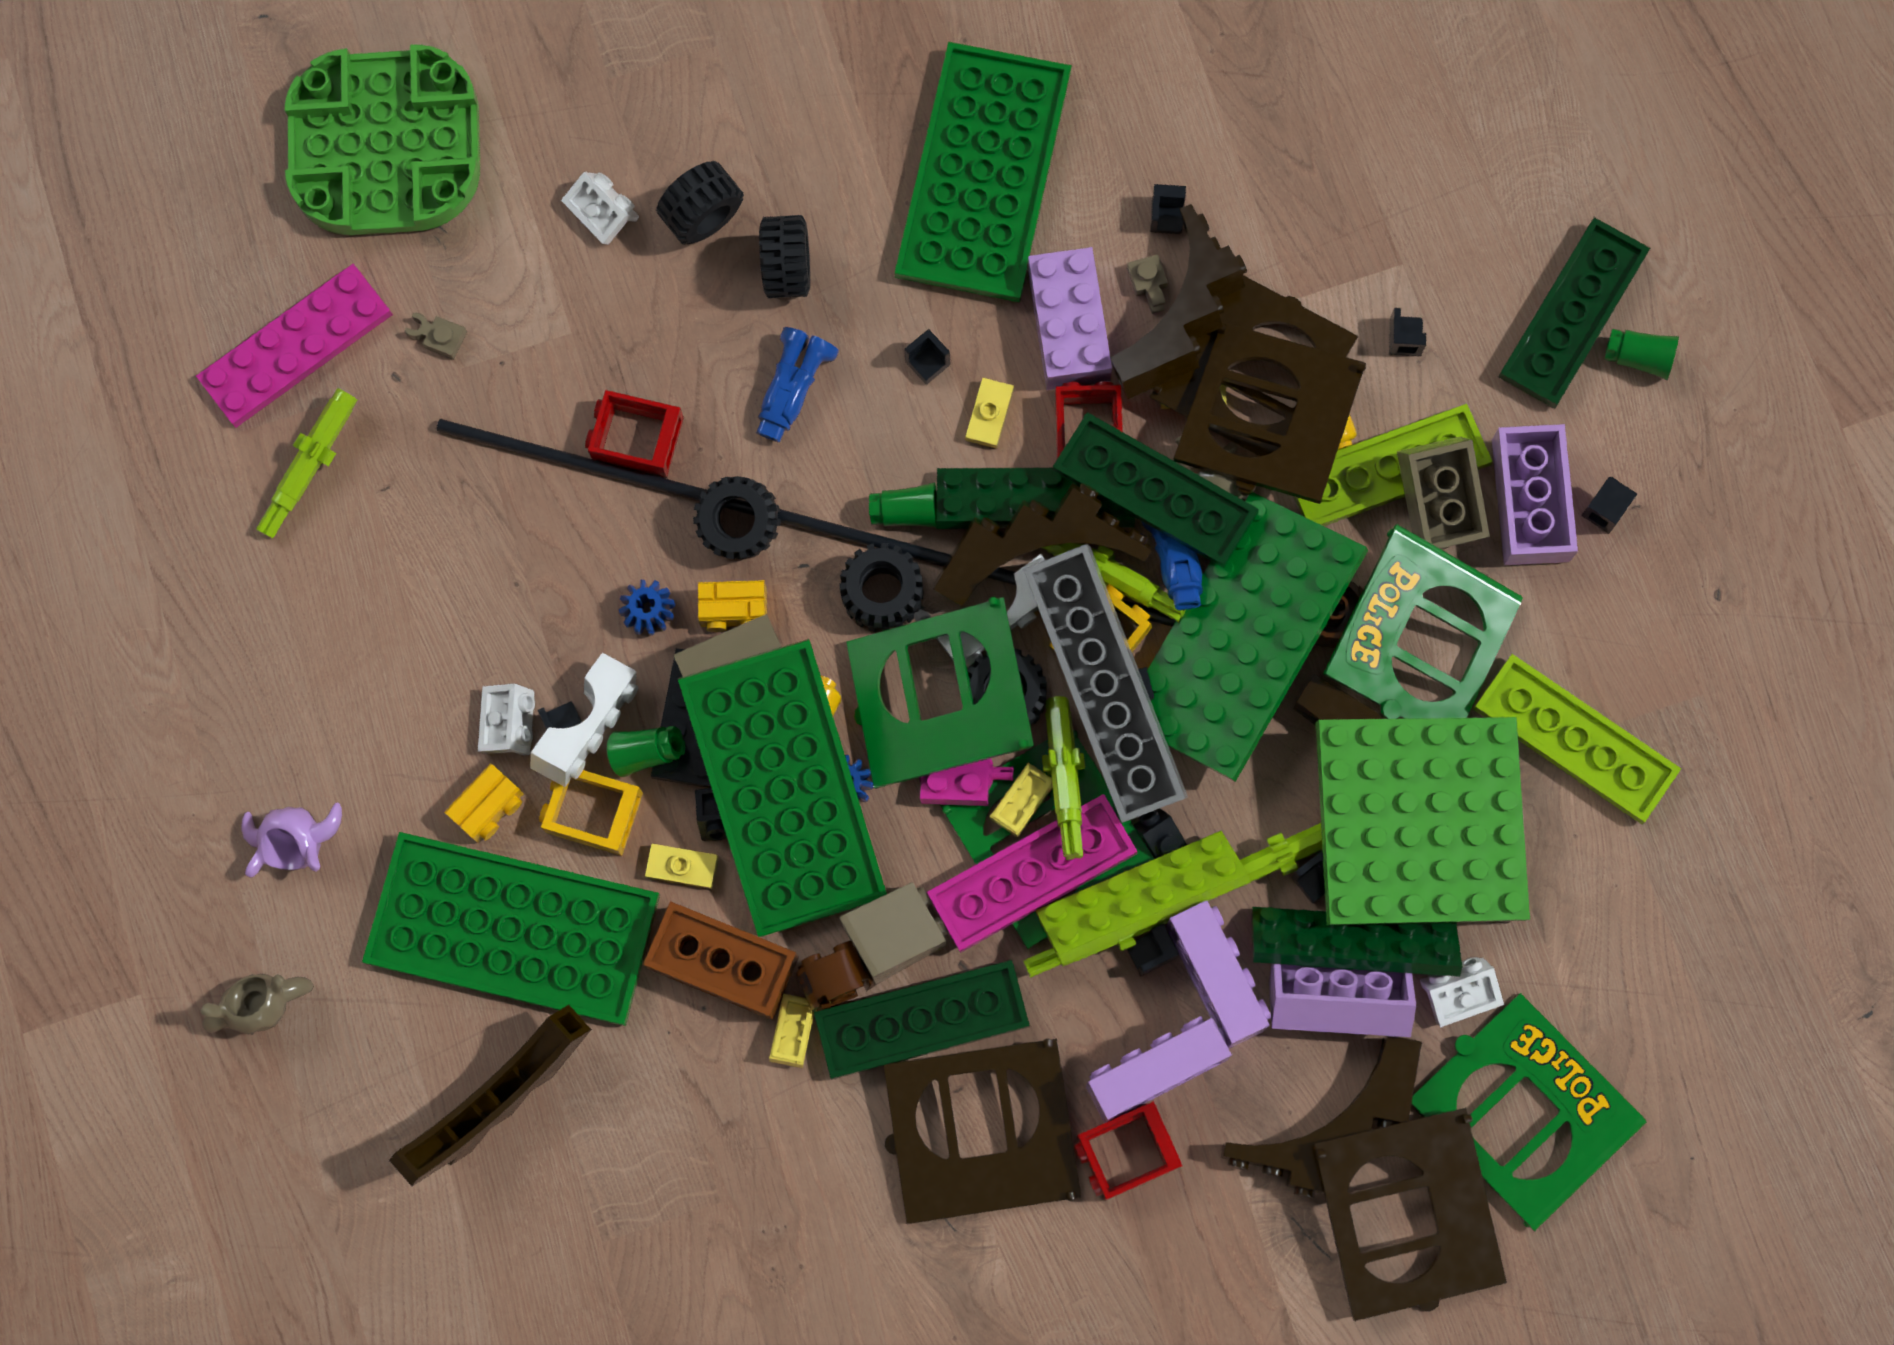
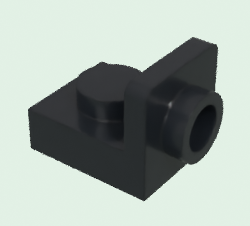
(708, 816)

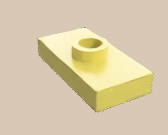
(989, 413)
(1022, 800)
(681, 866)
(792, 1031)

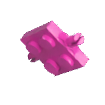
(963, 784)

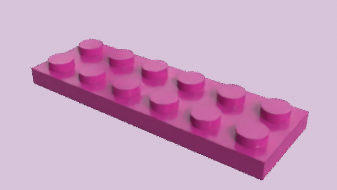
(294, 345)
(1029, 876)

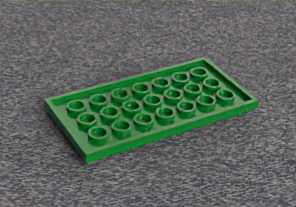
(983, 172)
(1250, 636)
(783, 787)
(511, 928)

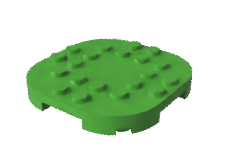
(383, 140)

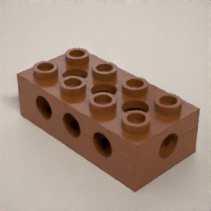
(715, 938)

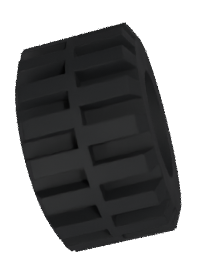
(700, 202)
(784, 256)
(709, 517)
(875, 562)
(1030, 676)

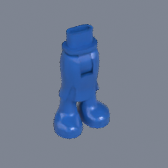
(790, 384)
(1179, 570)

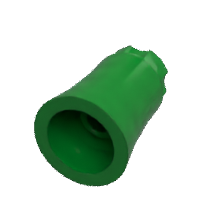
(1642, 351)
(905, 507)
(643, 749)

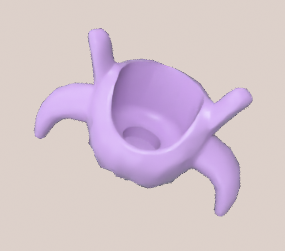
(288, 838)

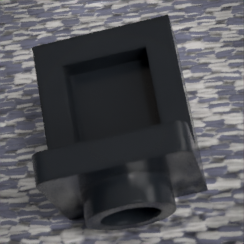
(1159, 833)

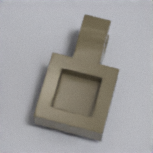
(1149, 279)

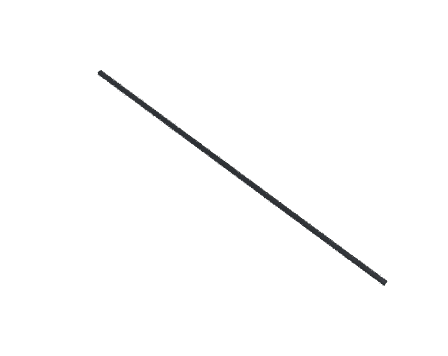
(735, 504)

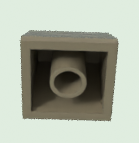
(894, 931)

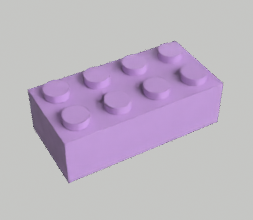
(1069, 317)
(1534, 494)
(1217, 974)
(1341, 1000)
(1158, 1069)

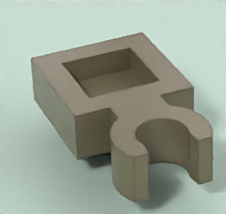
(440, 336)

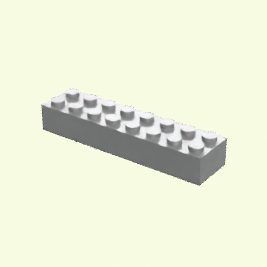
(1105, 683)

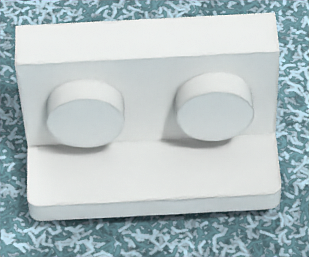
(599, 206)
(506, 719)
(1463, 996)

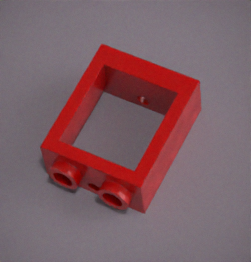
(1073, 393)
(667, 441)
(1159, 1135)

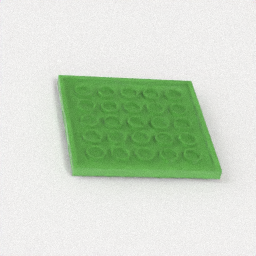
(1422, 820)

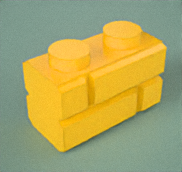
(730, 603)
(485, 804)

